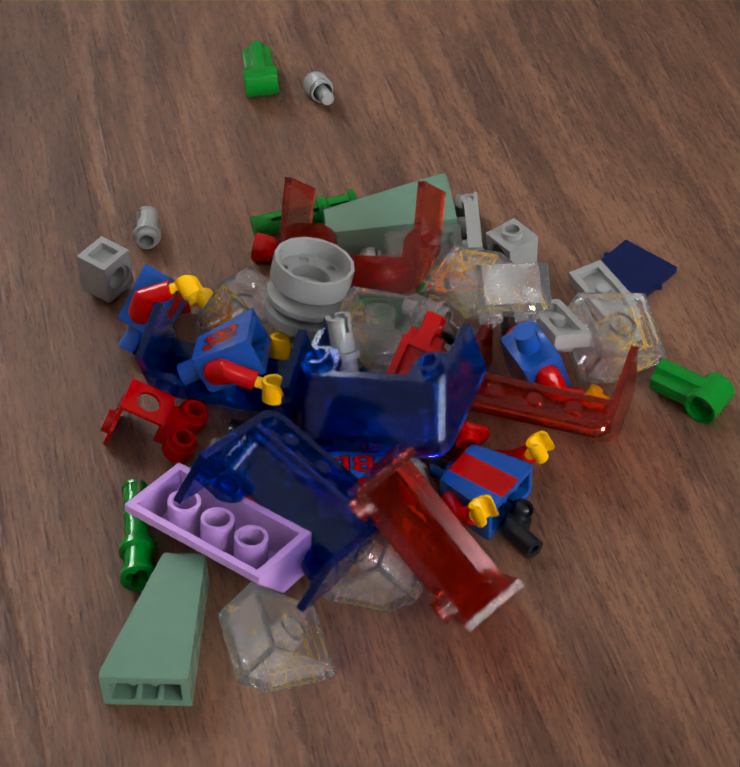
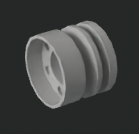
(306, 284)

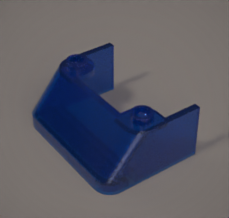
(162, 352)
(390, 410)
(294, 479)

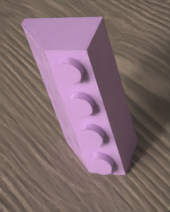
(233, 534)

